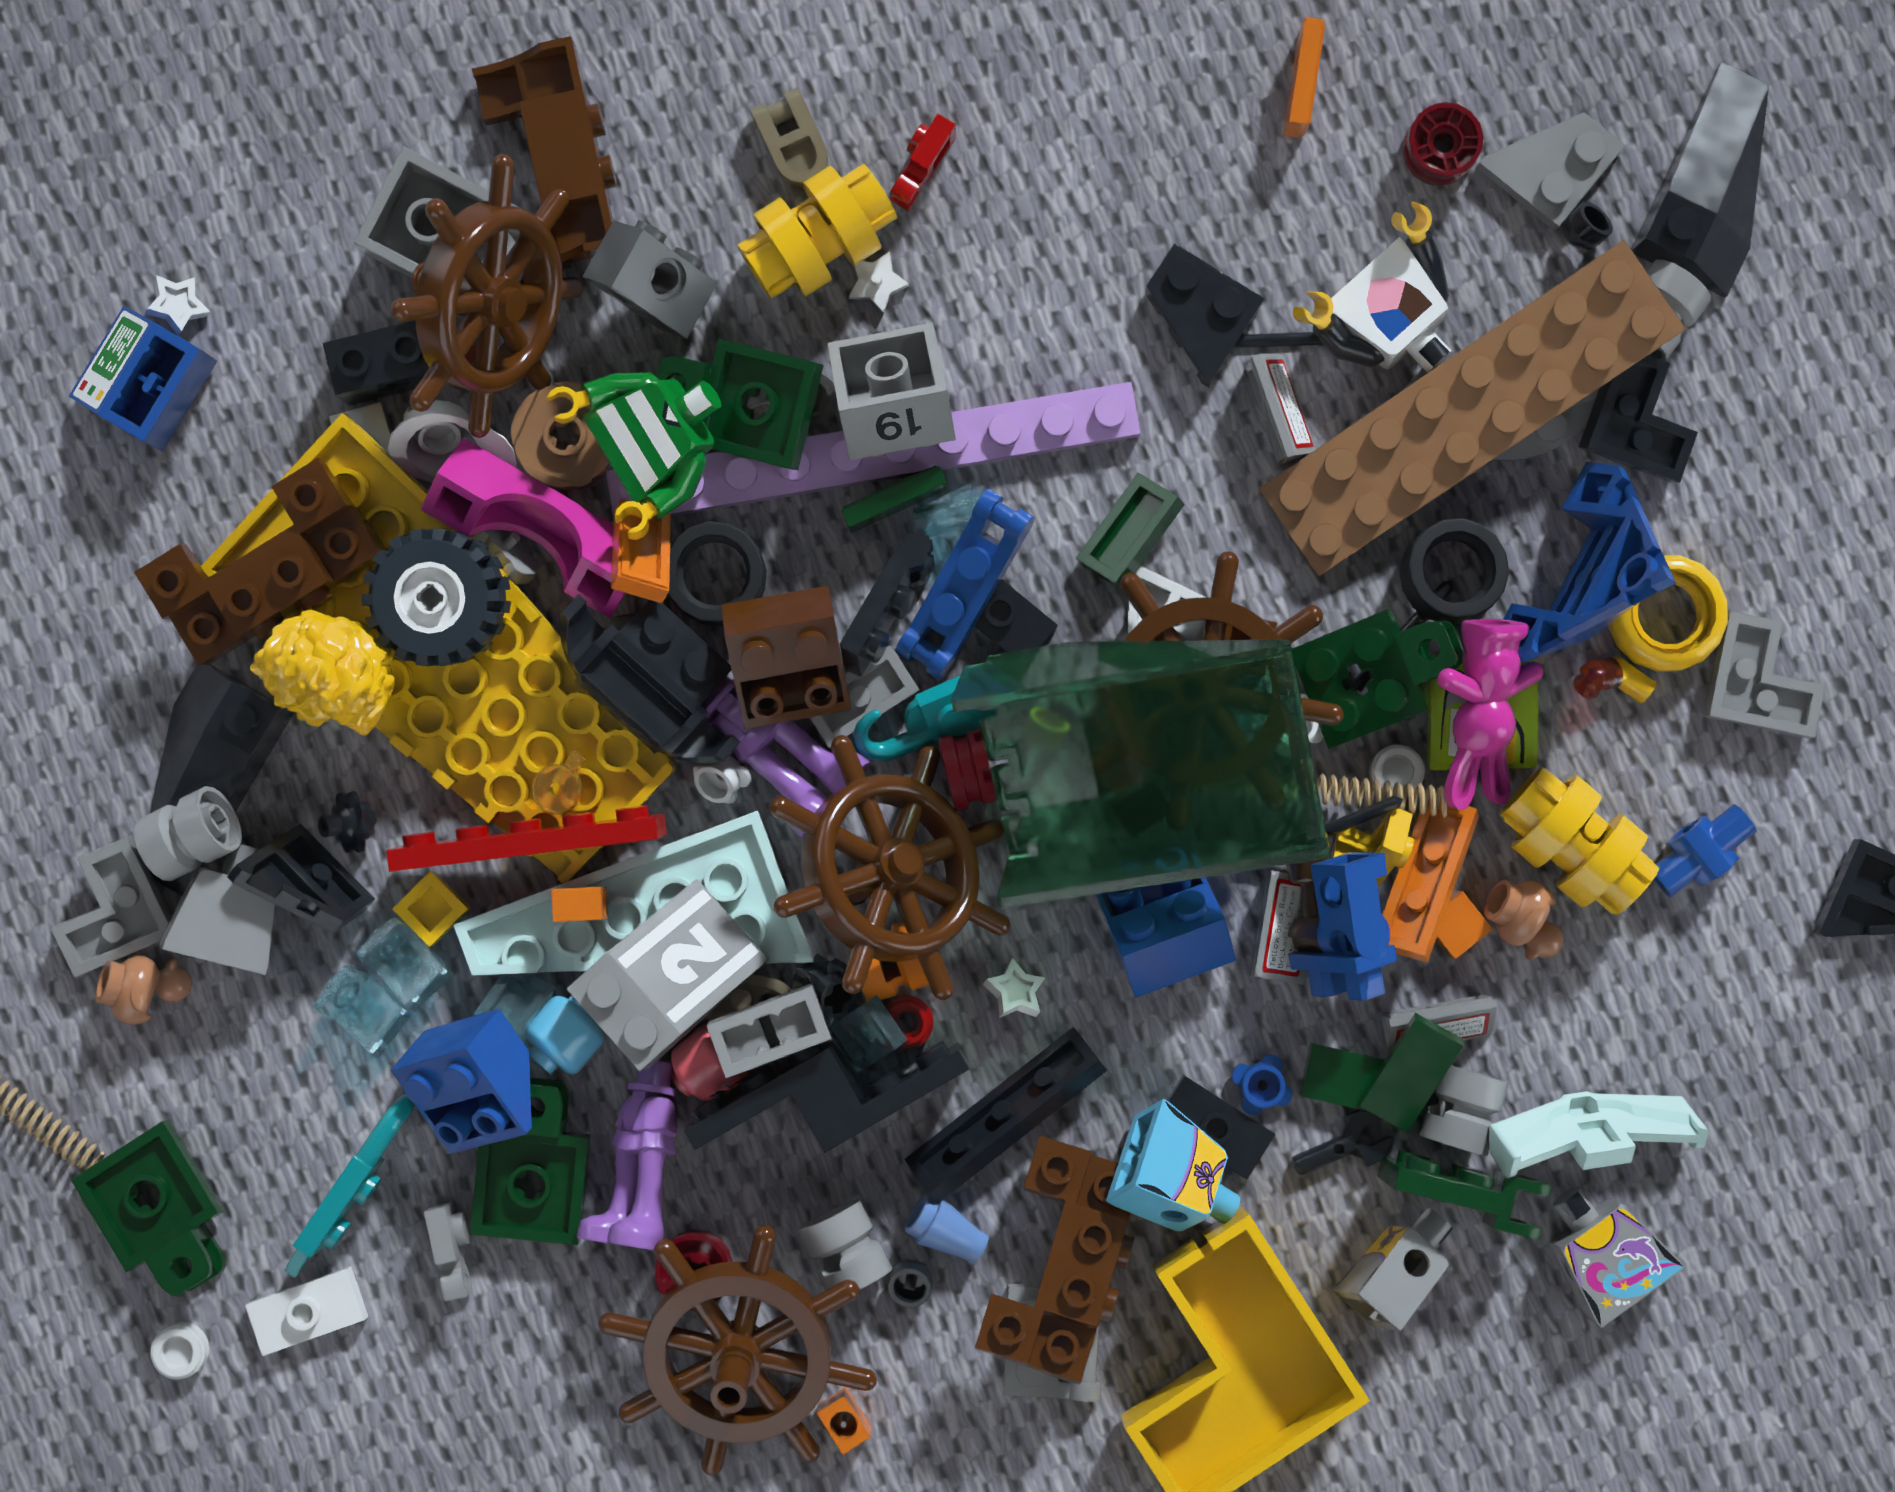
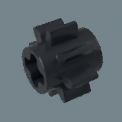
(827, 983)

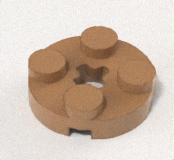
(537, 449)

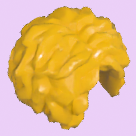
(326, 671)

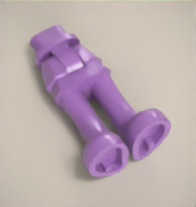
(754, 750)
(642, 1143)

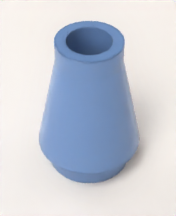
(945, 1230)

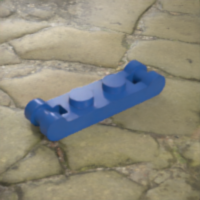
(965, 584)

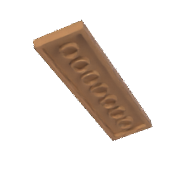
(1472, 408)

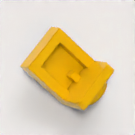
(1388, 838)

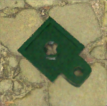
(741, 373)
(1398, 666)
(557, 1157)
(1465, 1188)
(159, 1235)

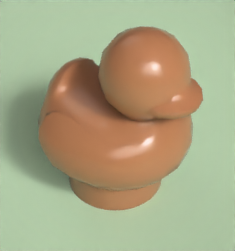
(1521, 917)
(131, 987)

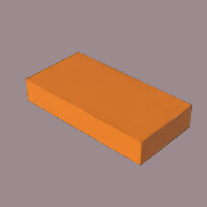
(1304, 77)
(642, 564)

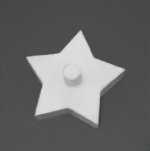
(877, 282)
(176, 303)
(1015, 990)

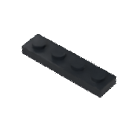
(1005, 1115)

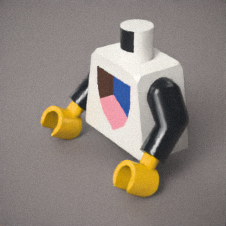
(1388, 304)

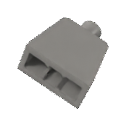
(222, 919)

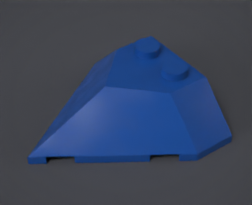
(1612, 571)

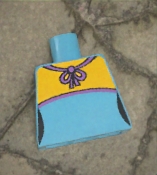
(1171, 1171)

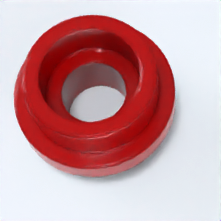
(924, 1017)

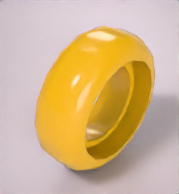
(1706, 633)

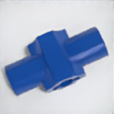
(1703, 850)

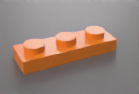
(1428, 879)

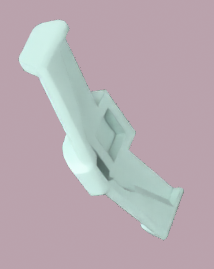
(1593, 1128)

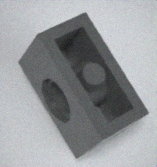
(625, 270)

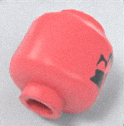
(698, 1067)

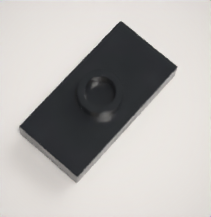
(1014, 621)
(1229, 1127)

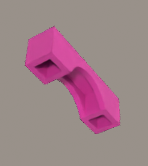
(485, 493)

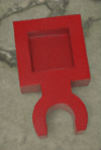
(927, 150)

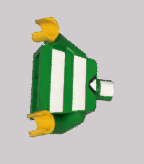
(649, 436)

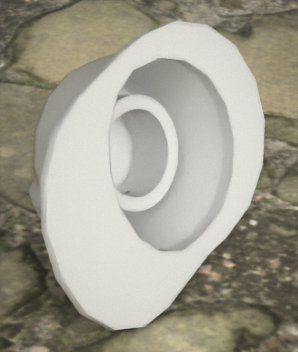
(429, 438)

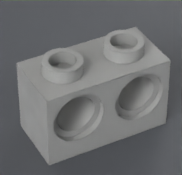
(769, 1030)

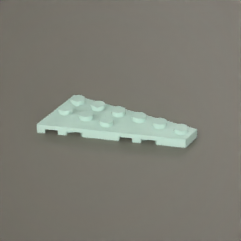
(728, 860)

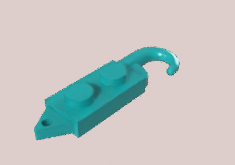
(925, 721)
(353, 1185)

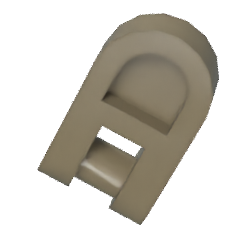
(797, 153)

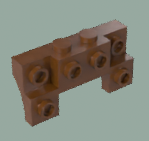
(561, 135)
(274, 579)
(1077, 1277)

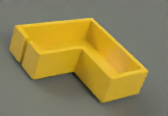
(1268, 1372)

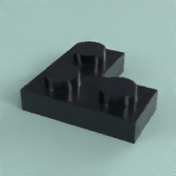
(1629, 433)

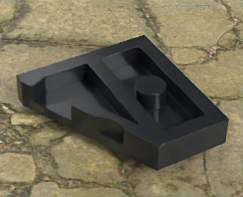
(1203, 309)
(304, 880)
(1861, 895)

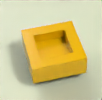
(431, 908)

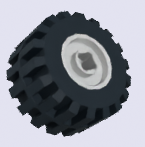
(436, 597)

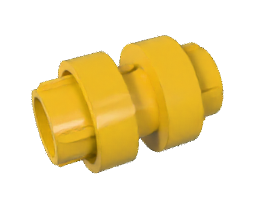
(833, 221)
(1596, 856)

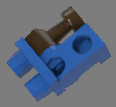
(1342, 929)

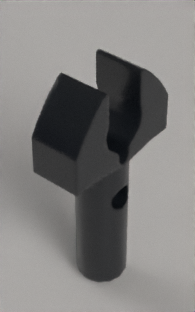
(1345, 1145)

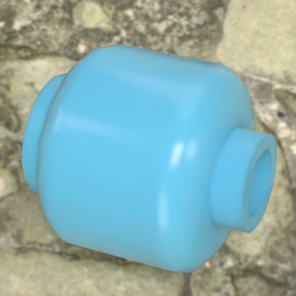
(563, 1036)

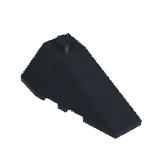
(1711, 187)
(215, 740)

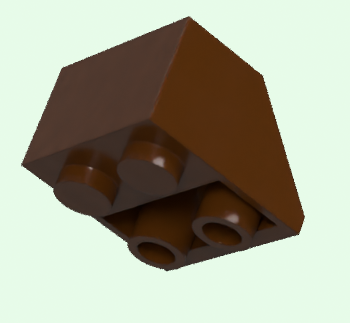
(785, 657)

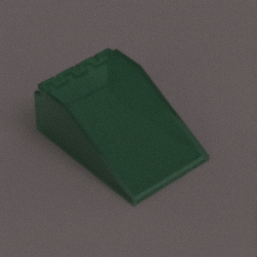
(1145, 763)

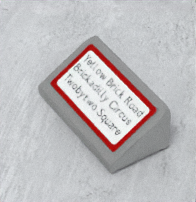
(1279, 407)
(1278, 911)
(1464, 1017)

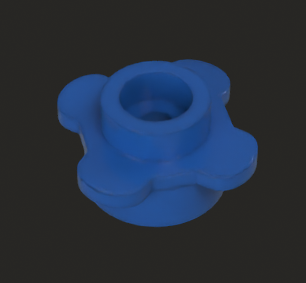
(1276, 1091)

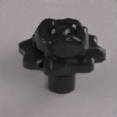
(349, 822)

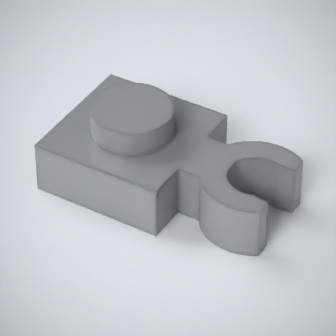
(448, 1235)

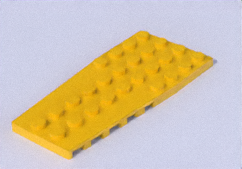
(480, 721)

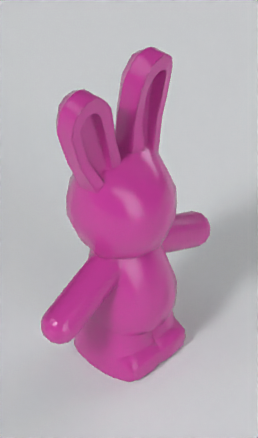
(1486, 719)

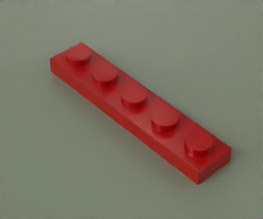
(526, 838)

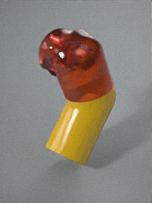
(1613, 673)

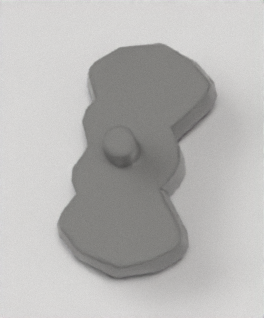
(516, 564)

